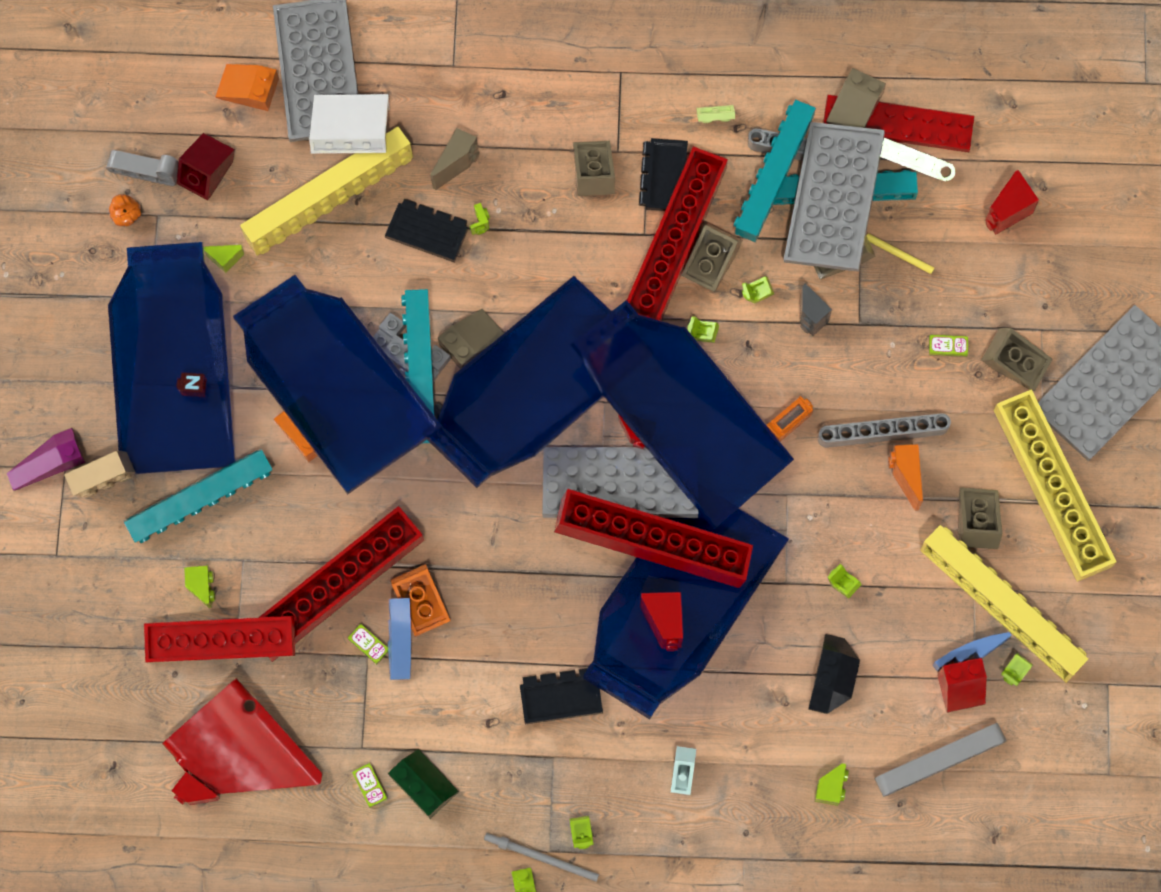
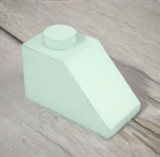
(683, 770)

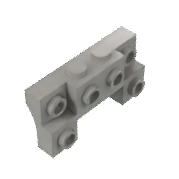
(394, 346)

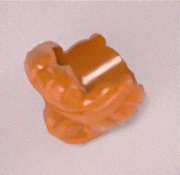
(119, 204)

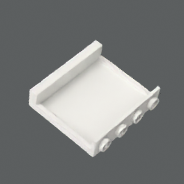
(349, 123)

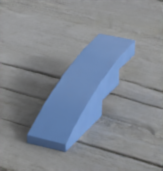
(399, 639)
(977, 648)

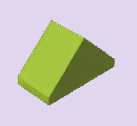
(225, 255)

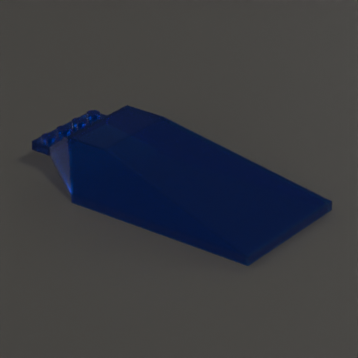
(164, 324)
(333, 381)
(521, 388)
(682, 410)
(626, 652)

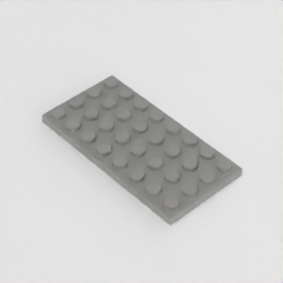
(313, 58)
(834, 196)
(1107, 384)
(612, 474)

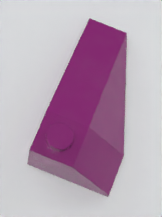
(52, 457)

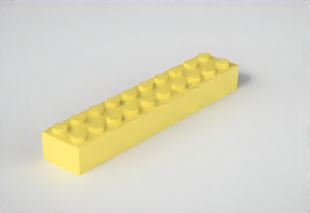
(325, 193)
(1054, 485)
(1003, 603)

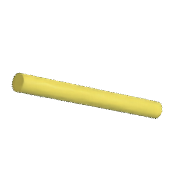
(899, 253)

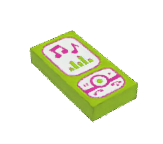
(948, 345)
(368, 644)
(369, 785)

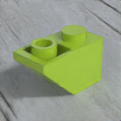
(198, 583)
(830, 786)

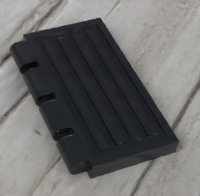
(663, 170)
(427, 231)
(559, 698)

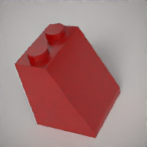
(1012, 204)
(664, 616)
(963, 685)

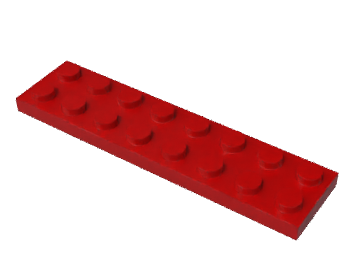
(919, 125)
(219, 639)

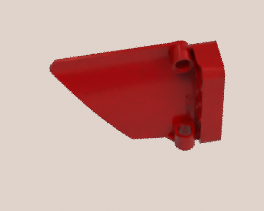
(239, 748)

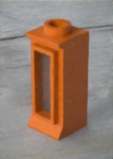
(790, 418)

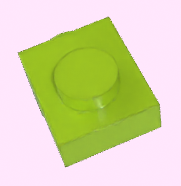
(482, 216)
(757, 290)
(703, 330)
(843, 581)
(1016, 670)
(581, 832)
(523, 880)

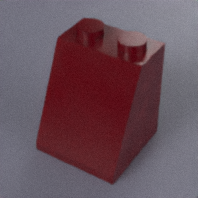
(204, 165)

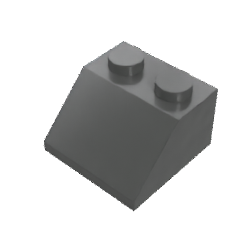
(813, 311)

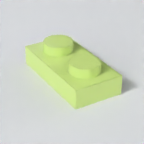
(721, 113)

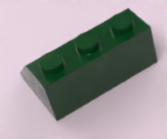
(423, 783)

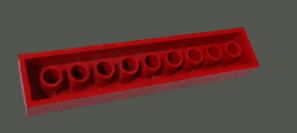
(677, 233)
(653, 538)
(348, 573)

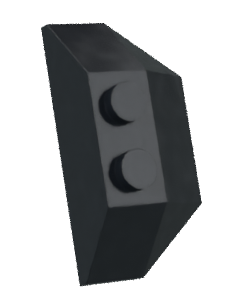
(834, 675)

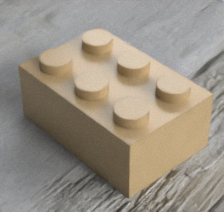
(100, 474)

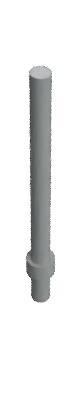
(504, 843)

